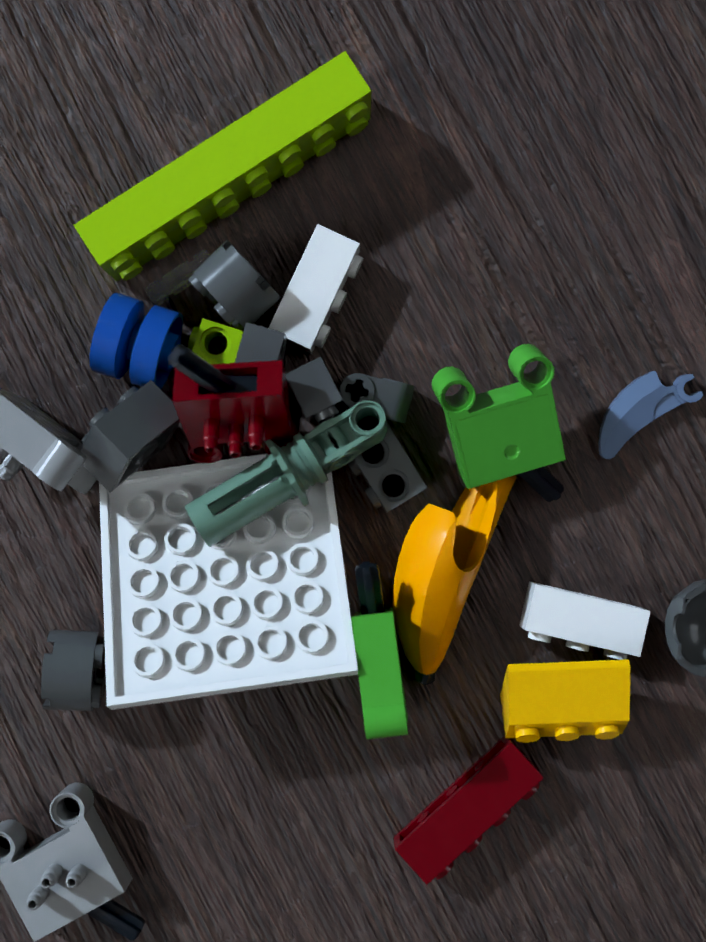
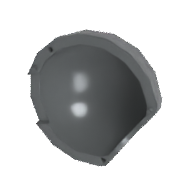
(687, 628)

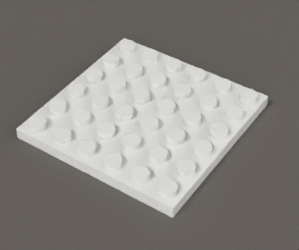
(222, 616)

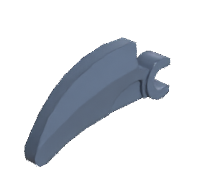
(637, 407)

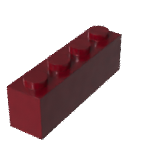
(467, 809)

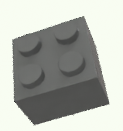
(129, 434)

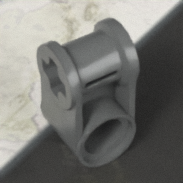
(391, 394)

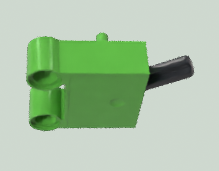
(507, 427)
(378, 658)

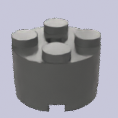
(234, 286)
(72, 671)

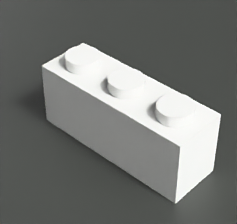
(317, 288)
(584, 621)

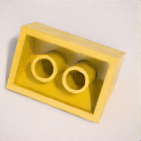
(566, 700)

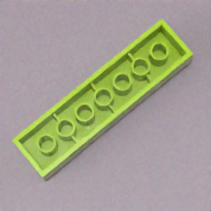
(228, 169)

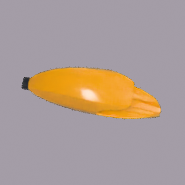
(439, 570)

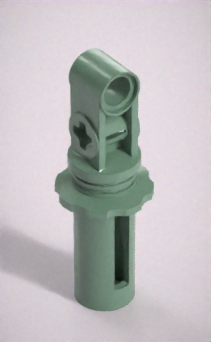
(295, 465)

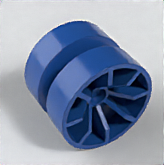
(135, 341)

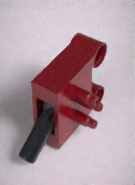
(231, 405)

